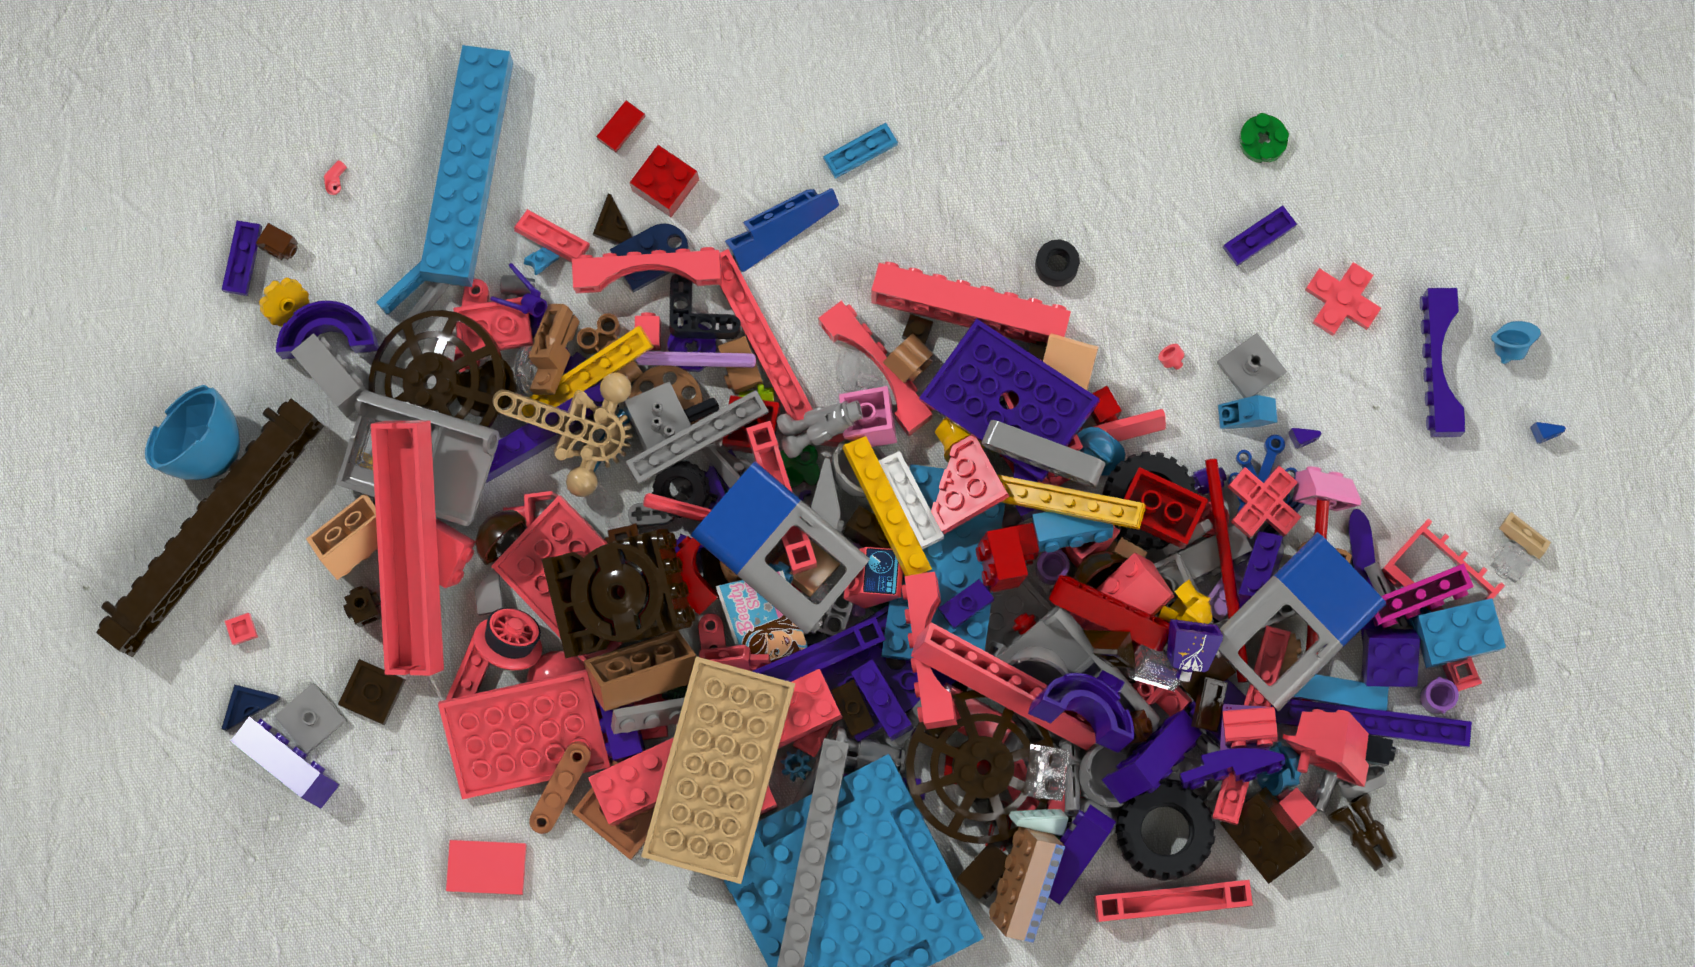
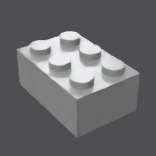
(329, 372)

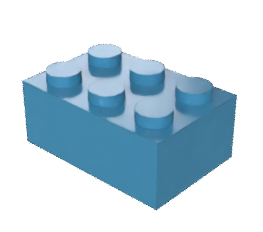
(1459, 633)

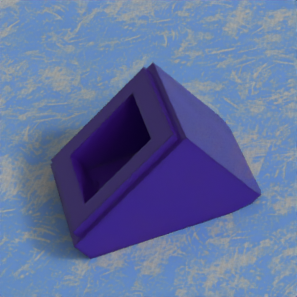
(1303, 437)

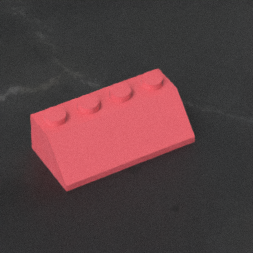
(1136, 584)

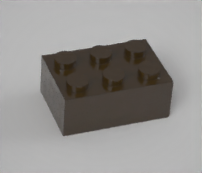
(1268, 836)

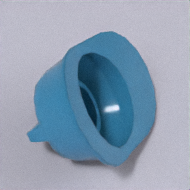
(1514, 340)
(1102, 446)

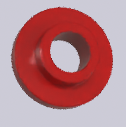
(1024, 623)

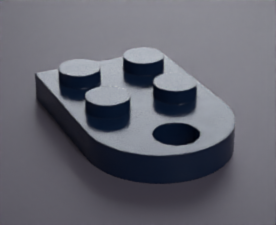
(645, 242)

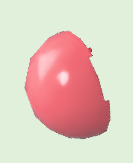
(552, 665)

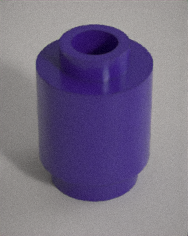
(1202, 482)

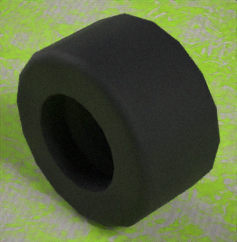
(1061, 248)

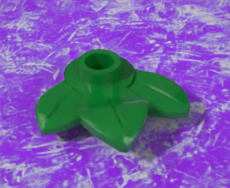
(801, 470)

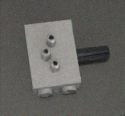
(660, 415)

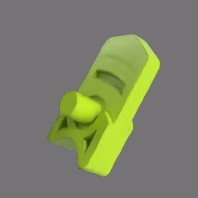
(765, 393)

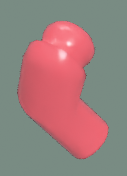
(332, 179)

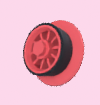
(509, 639)

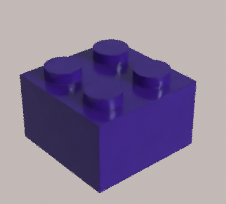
(1390, 657)

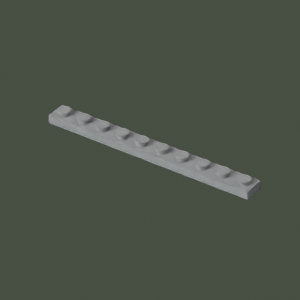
(813, 853)

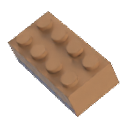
(1026, 883)

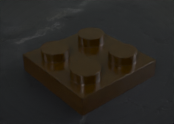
(371, 692)

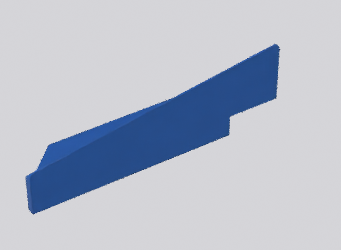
(779, 225)

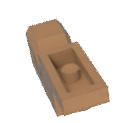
(549, 348)

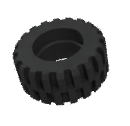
(1120, 481)
(1166, 866)

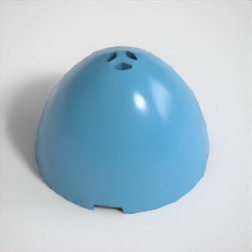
(196, 437)

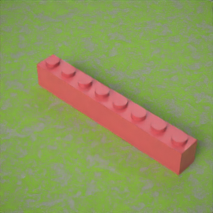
(995, 680)

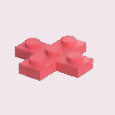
(1343, 299)
(1264, 501)

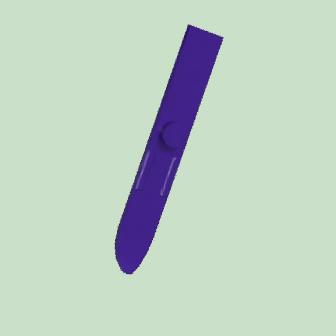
(1361, 550)

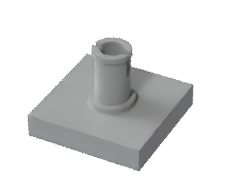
(1251, 366)

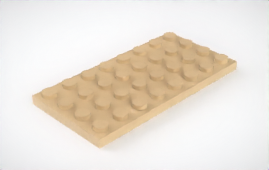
(718, 770)

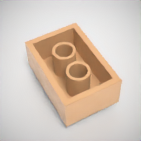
(347, 537)

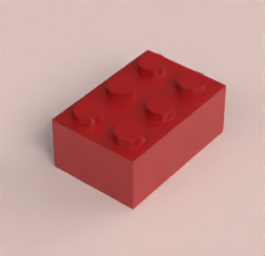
(1169, 510)

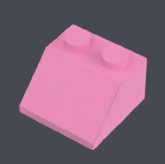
(877, 418)
(1317, 485)

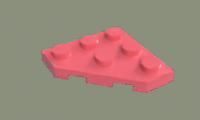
(966, 486)

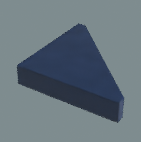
(246, 703)

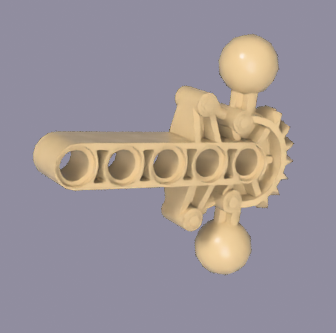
(614, 389)

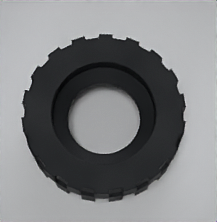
(689, 472)

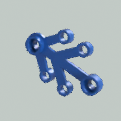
(1267, 463)

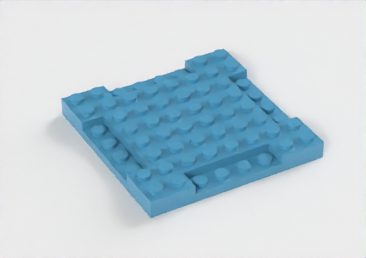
(882, 883)

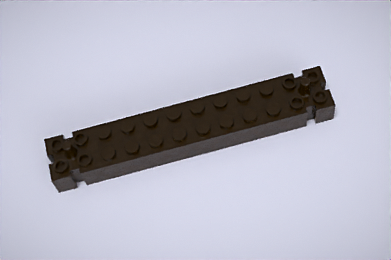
(209, 528)

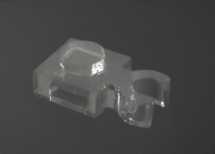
(600, 504)

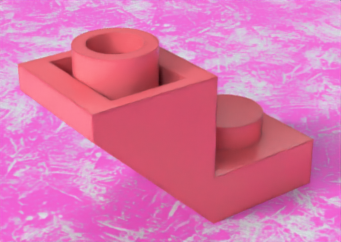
(1169, 701)

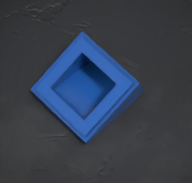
(1544, 431)

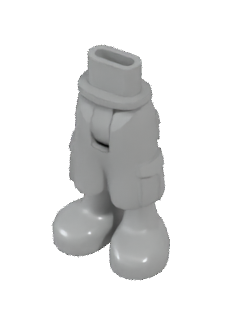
(820, 425)
(868, 751)

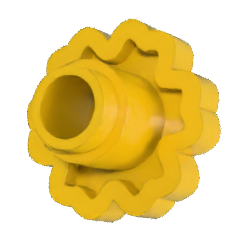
(283, 300)

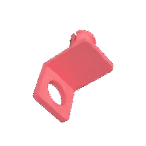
(529, 507)

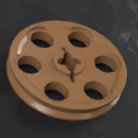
(684, 380)

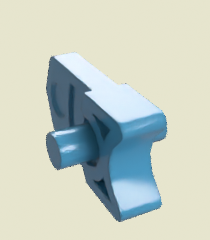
(540, 260)

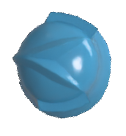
(1287, 776)

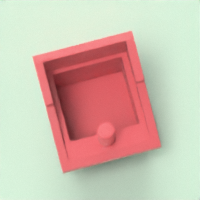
(1332, 743)

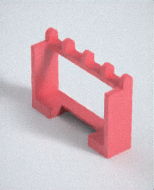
(1398, 578)

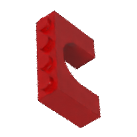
(700, 591)

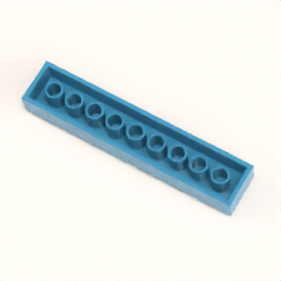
(466, 166)

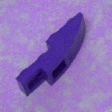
(1242, 762)

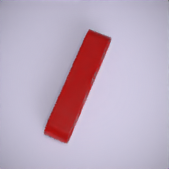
(1110, 612)

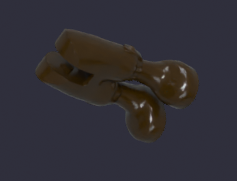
(1365, 840)

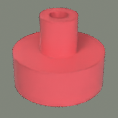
(1172, 356)

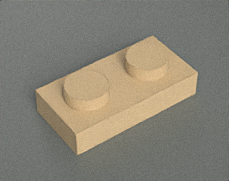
(1526, 536)

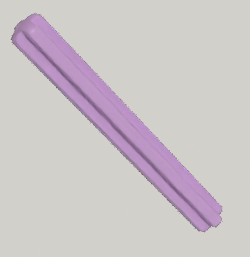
(697, 359)

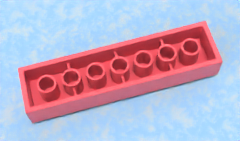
(963, 304)

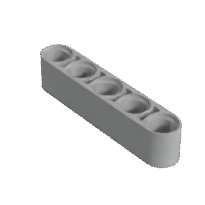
(1043, 453)

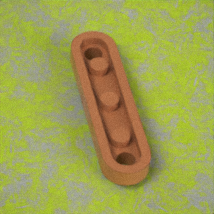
(560, 787)

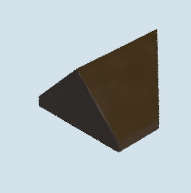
(1112, 647)

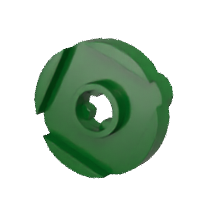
(1263, 125)

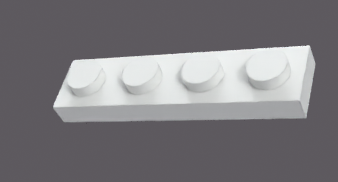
(911, 500)

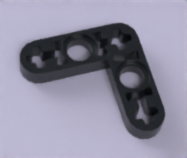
(692, 320)

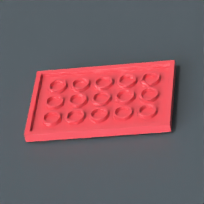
(551, 534)
(521, 732)

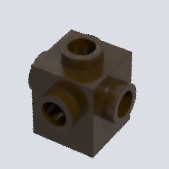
(368, 612)

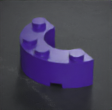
(323, 318)
(1093, 701)

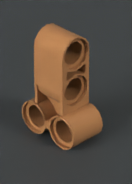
(604, 339)

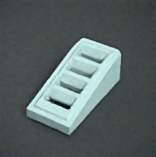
(1044, 820)

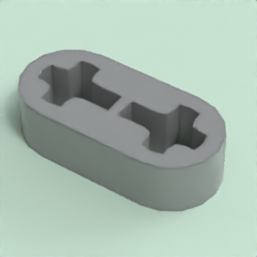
(647, 521)
(1375, 779)

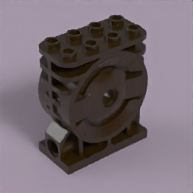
(581, 595)

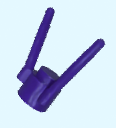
(530, 303)

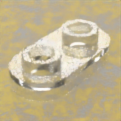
(822, 591)

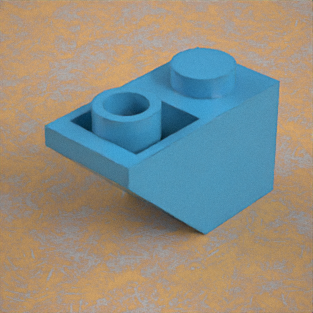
(1248, 412)

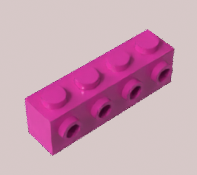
(1424, 593)

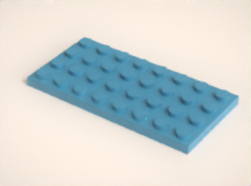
(955, 567)

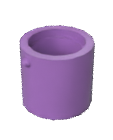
(1051, 566)
(1439, 696)

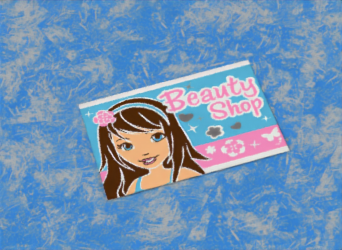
(758, 622)

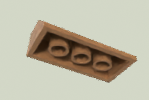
(640, 670)

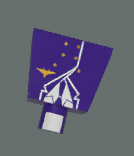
(1192, 647)

